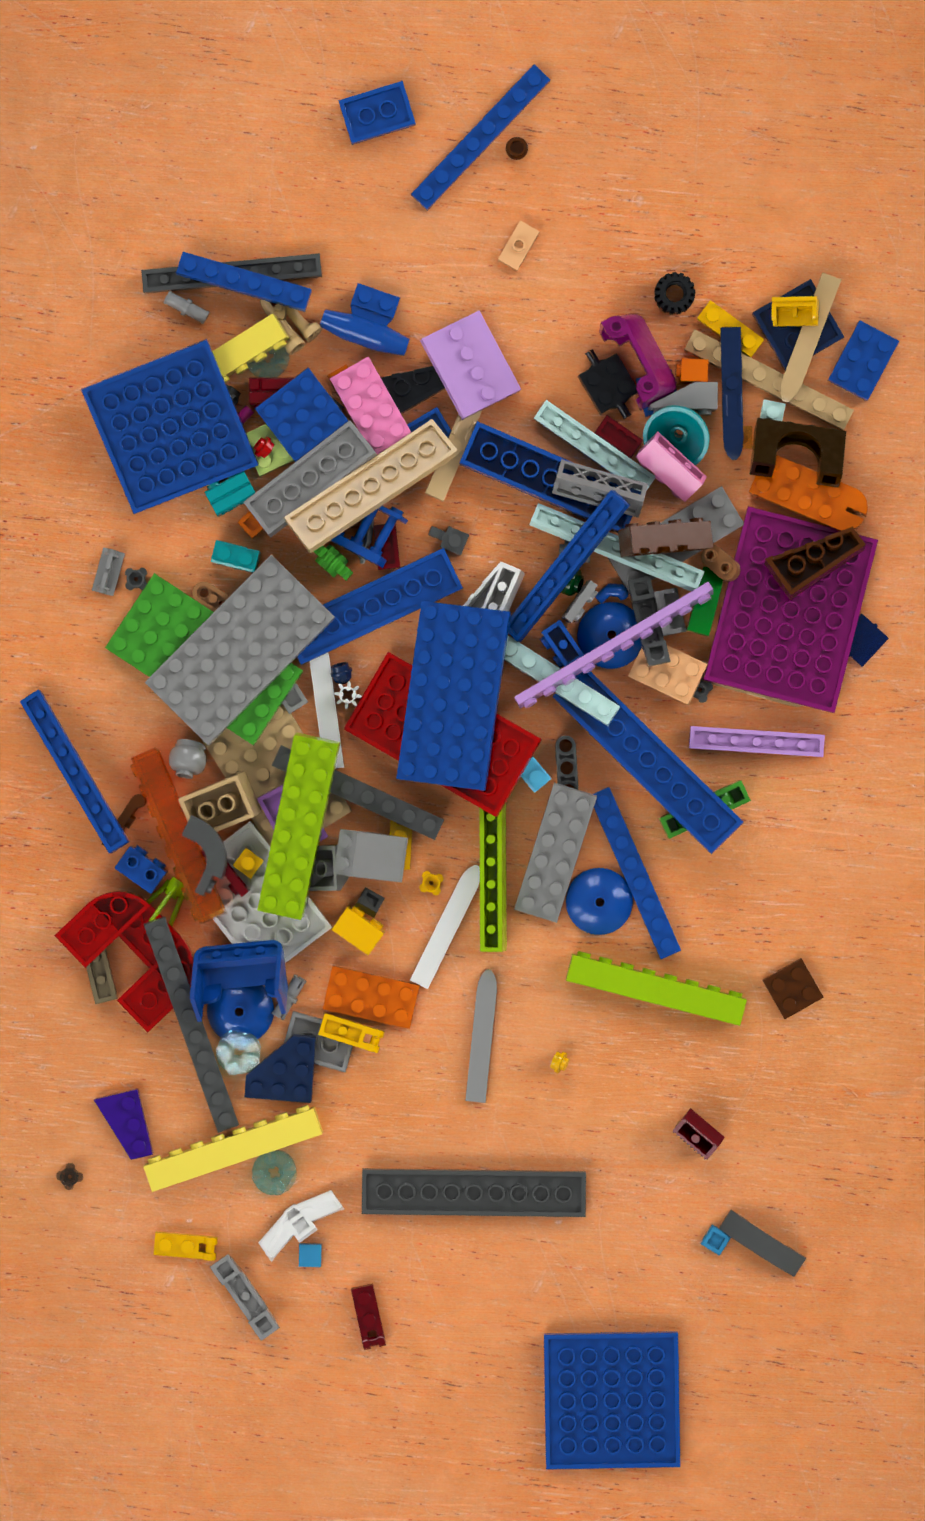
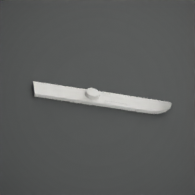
(325, 702)
(446, 927)

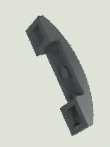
(643, 606)
(762, 1243)

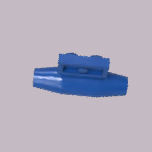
(368, 322)

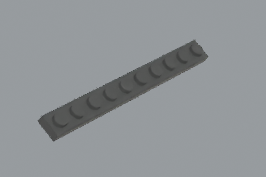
(193, 1031)

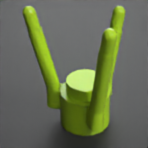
(173, 890)

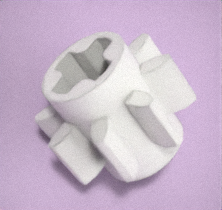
(341, 694)

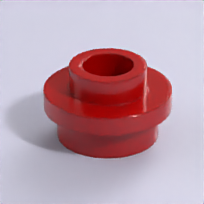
(263, 447)

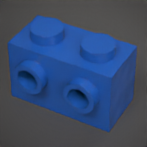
(561, 643)
(142, 869)

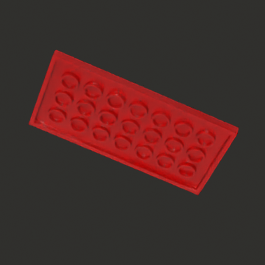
(381, 720)

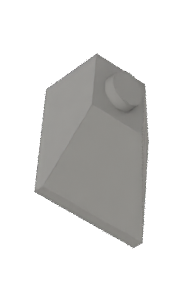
(323, 873)

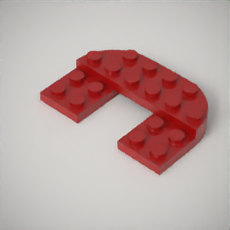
(123, 916)

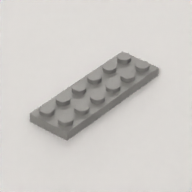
(309, 476)
(712, 507)
(555, 852)

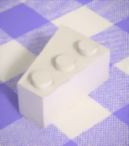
(497, 589)

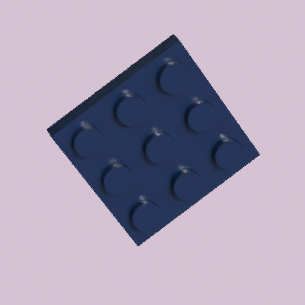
(783, 338)

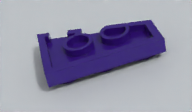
(127, 1121)

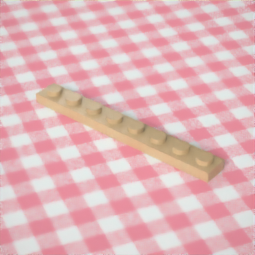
(770, 382)

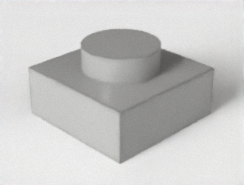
(294, 699)

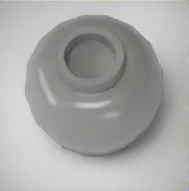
(187, 758)

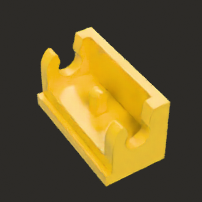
(795, 311)

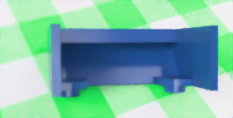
(238, 967)

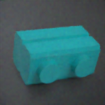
(230, 493)
(235, 556)

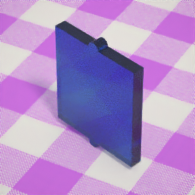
(866, 640)

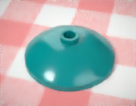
(695, 436)

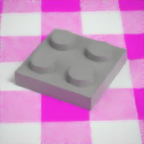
(575, 609)

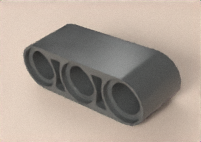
(569, 756)

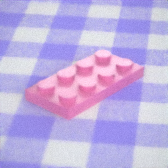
(370, 405)

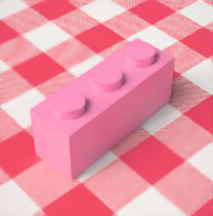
(671, 467)

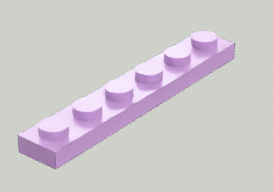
(756, 741)

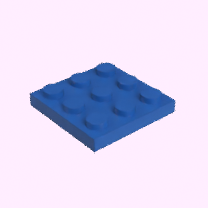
(301, 414)

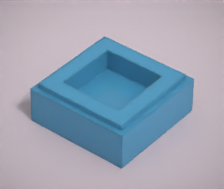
(715, 1240)
(310, 1255)

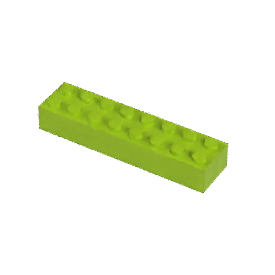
(298, 826)

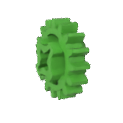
(333, 561)

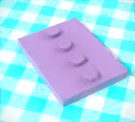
(470, 365)

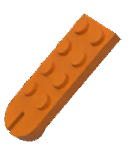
(796, 490)

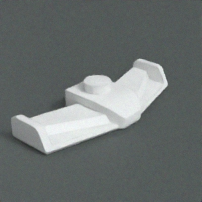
(298, 1222)

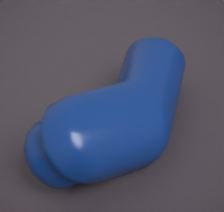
(614, 590)

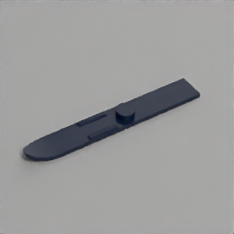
(732, 391)

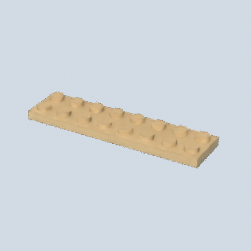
(371, 486)

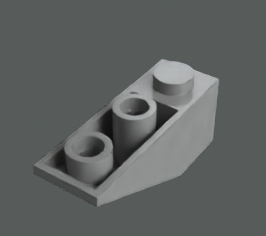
(696, 396)

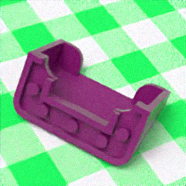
(659, 378)

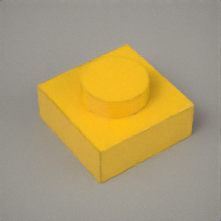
(248, 863)

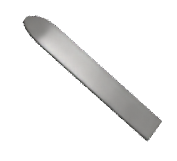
(481, 1037)

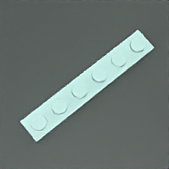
(591, 444)
(575, 692)

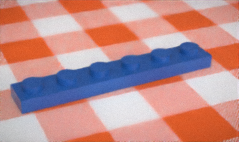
(244, 281)

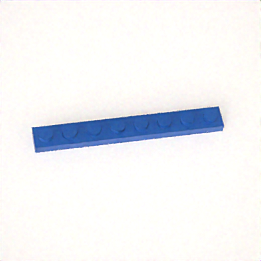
(480, 137)
(567, 565)
(74, 771)
(635, 874)

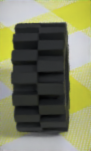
(681, 281)

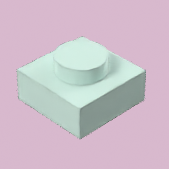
(772, 410)

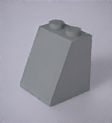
(370, 855)

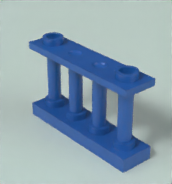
(374, 553)

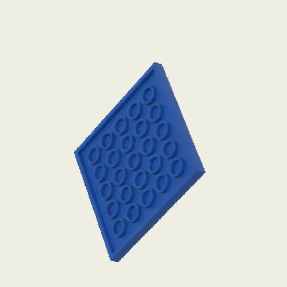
(170, 426)
(611, 1400)

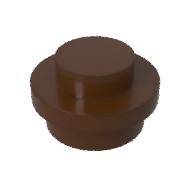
(516, 148)

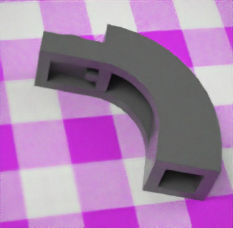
(214, 849)

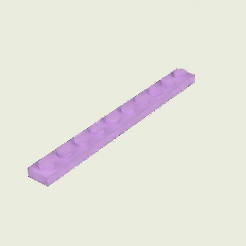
(622, 641)

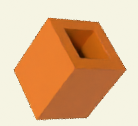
(692, 370)

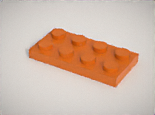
(371, 997)

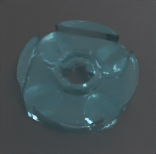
(273, 369)
(238, 1064)
(275, 1185)

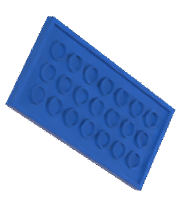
(453, 695)

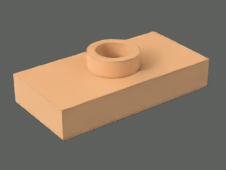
(518, 245)

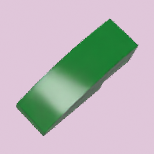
(703, 615)

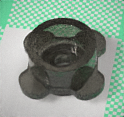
(69, 1182)

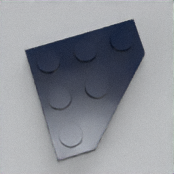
(285, 1073)

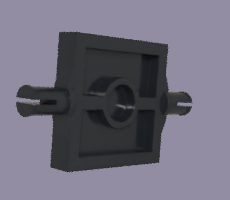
(608, 384)

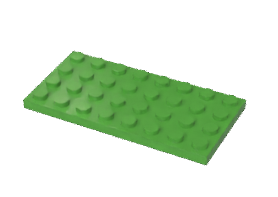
(162, 623)

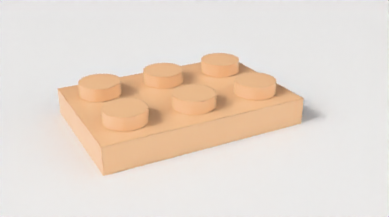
(676, 679)

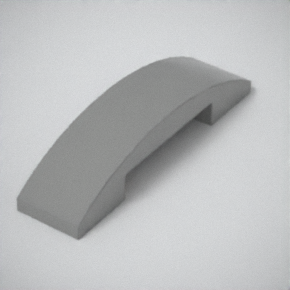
(245, 1296)

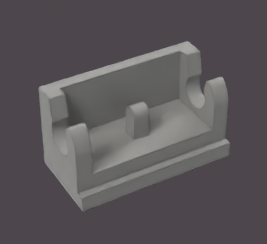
(664, 598)

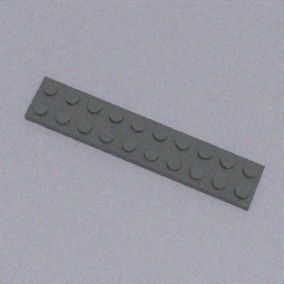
(474, 1192)

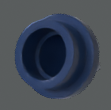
(341, 672)

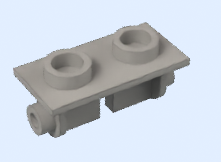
(108, 571)

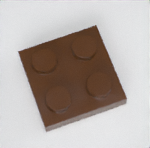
(792, 988)

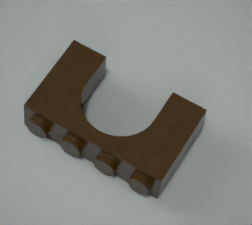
(825, 443)

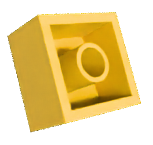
(358, 929)

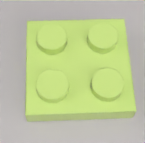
(278, 456)

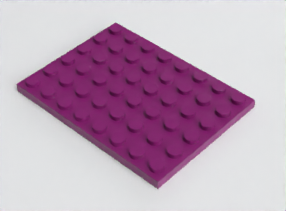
(784, 645)

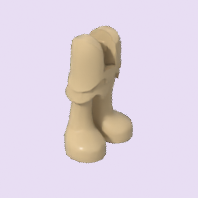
(308, 330)

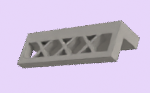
(593, 492)

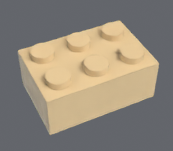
(222, 802)

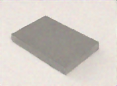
(327, 1051)

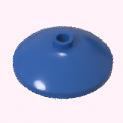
(597, 624)
(587, 889)
(256, 1008)

